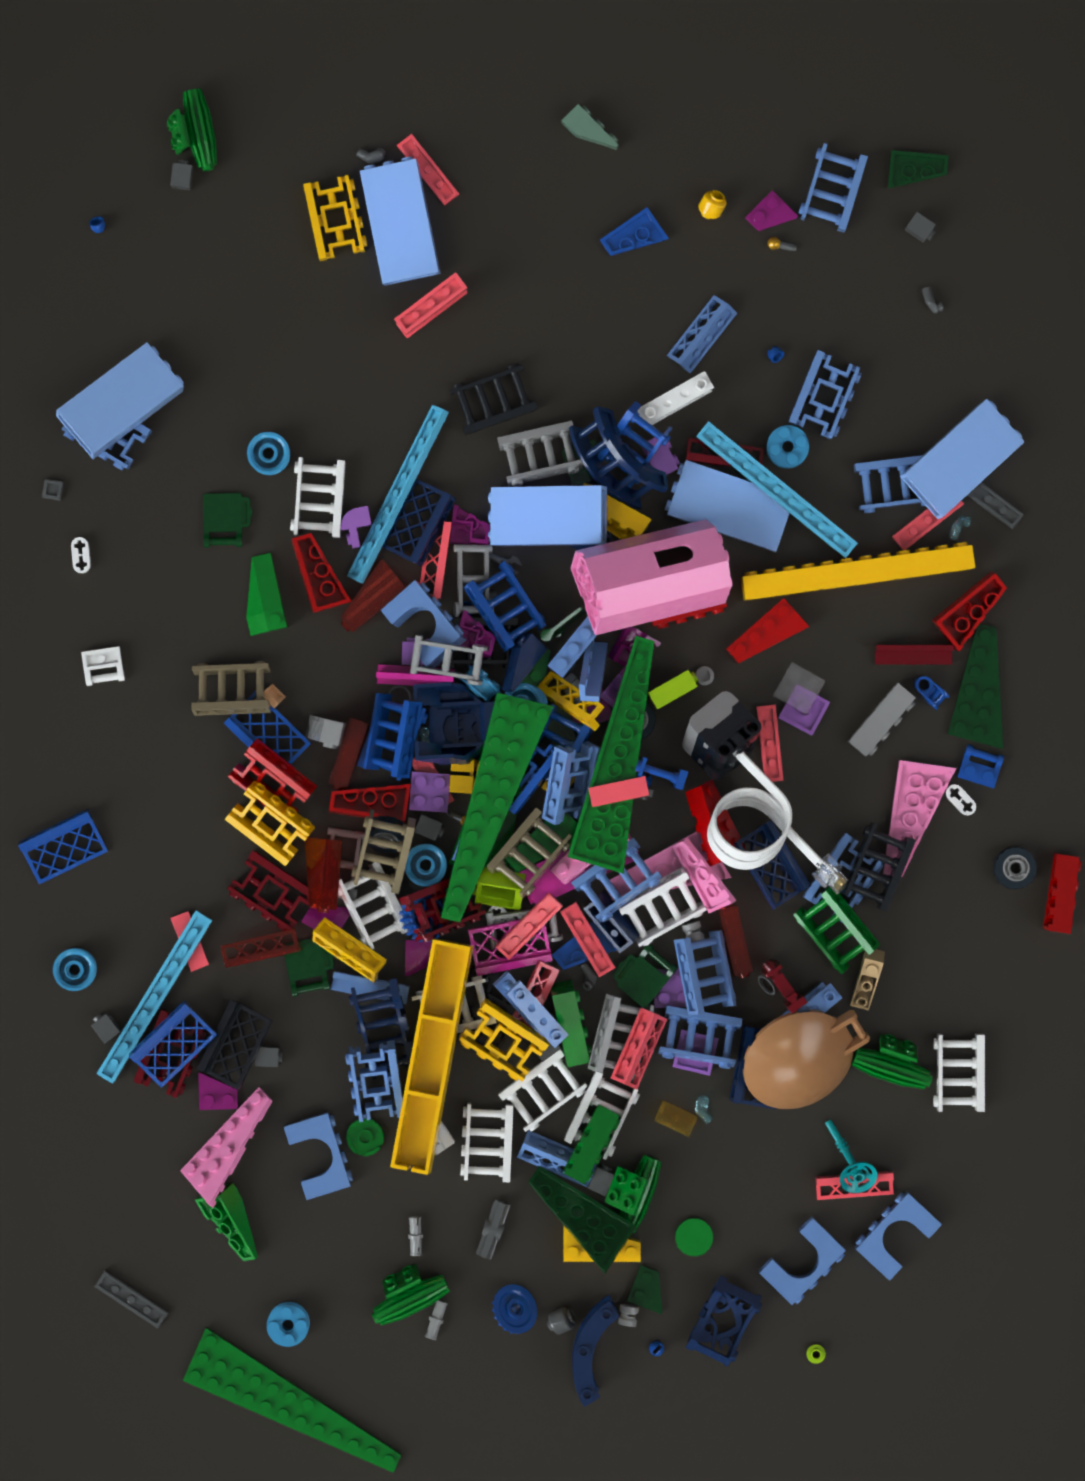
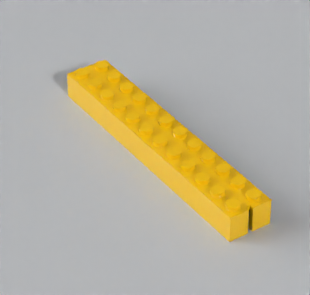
(857, 572)
(431, 1056)

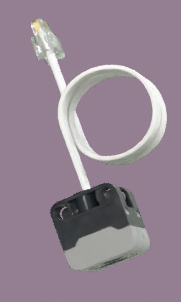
(721, 738)

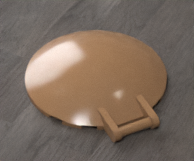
(801, 1057)

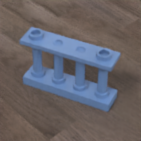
(845, 201)
(883, 468)
(584, 881)
(689, 977)
(820, 998)
(530, 1009)
(711, 1020)

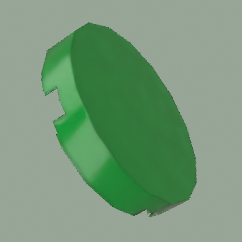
(365, 1137)
(694, 1237)

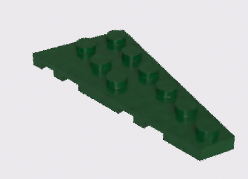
(978, 701)
(589, 1222)

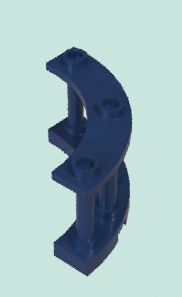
(623, 456)
(399, 1019)
(587, 1336)

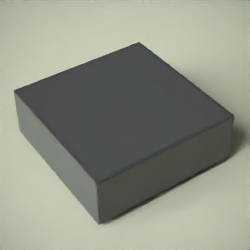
(52, 489)

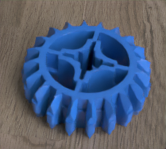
(411, 921)

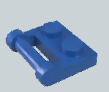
(979, 773)

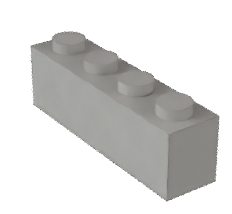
(881, 720)

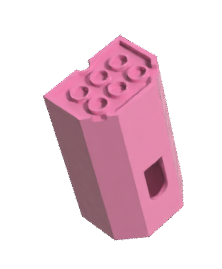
(628, 587)

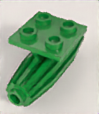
(194, 129)
(893, 1063)
(635, 1190)
(408, 1295)

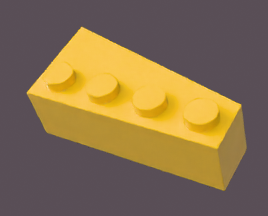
(623, 520)
(575, 1253)

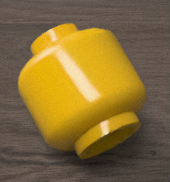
(712, 204)

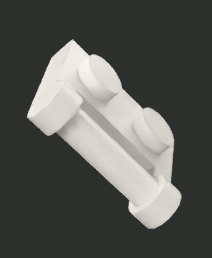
(102, 659)

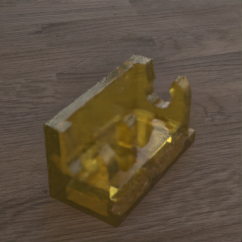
(675, 1118)

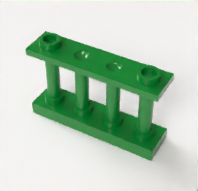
(850, 919)

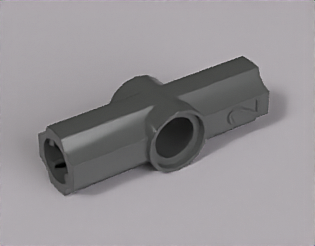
(493, 1229)

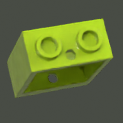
(673, 689)
(498, 896)

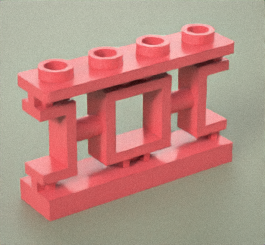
(431, 305)

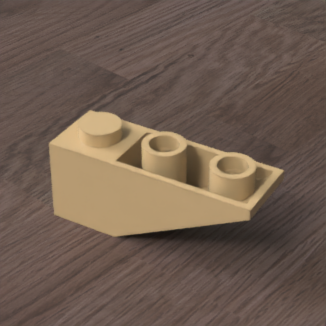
(867, 979)

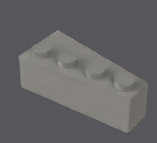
(326, 731)

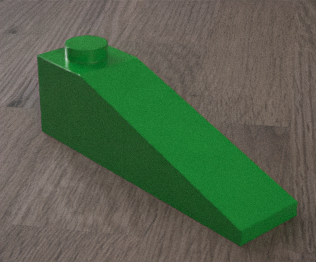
(265, 604)
(231, 1220)

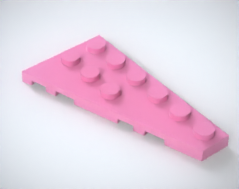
(915, 802)
(665, 863)
(223, 1151)

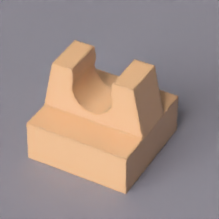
(274, 695)

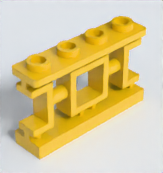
(320, 220)
(260, 832)
(512, 1027)

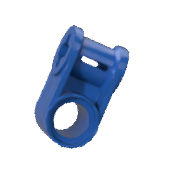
(931, 693)

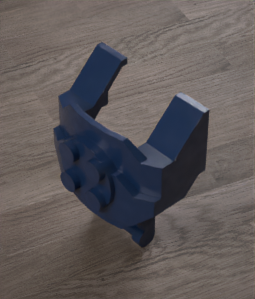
(455, 721)

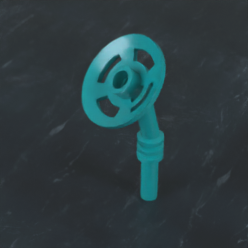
(856, 1167)

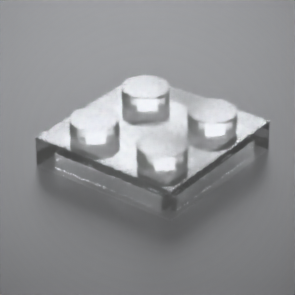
(799, 688)

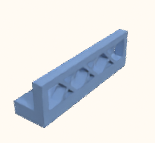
(704, 336)
(593, 671)
(345, 981)
(549, 1149)

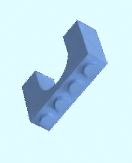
(416, 599)
(573, 649)
(321, 1128)
(904, 1209)
(793, 1286)

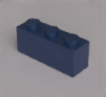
(616, 929)

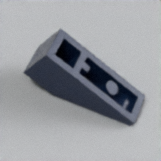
(521, 660)

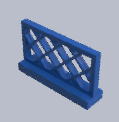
(248, 737)
(55, 831)
(160, 1032)

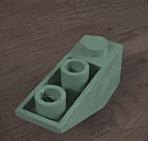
(584, 127)

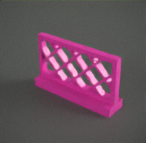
(401, 676)
(519, 960)

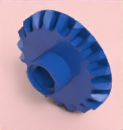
(523, 1306)

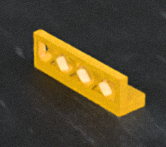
(569, 706)
(348, 949)

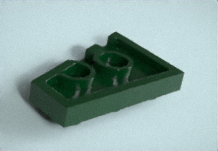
(915, 167)

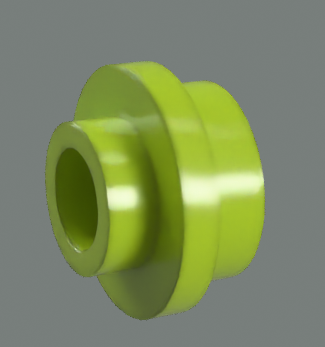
(815, 1347)

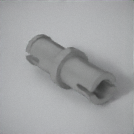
(415, 1236)
(436, 1320)

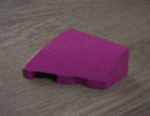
(468, 529)
(476, 634)
(622, 648)
(338, 917)
(416, 956)

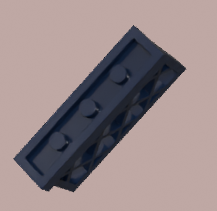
(433, 526)
(784, 859)
(738, 1085)

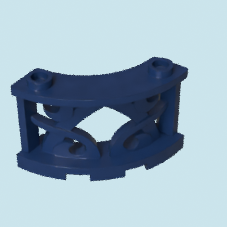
(720, 1293)

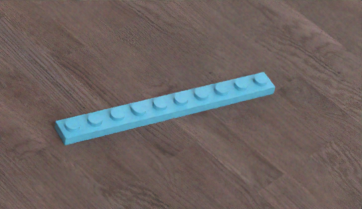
(776, 489)
(397, 494)
(154, 996)

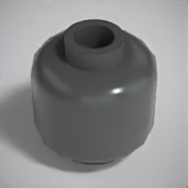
(561, 1320)

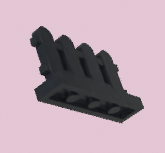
(481, 1038)

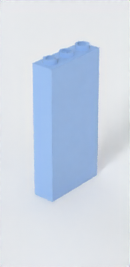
(400, 221)
(120, 400)
(962, 458)
(728, 503)
(548, 515)

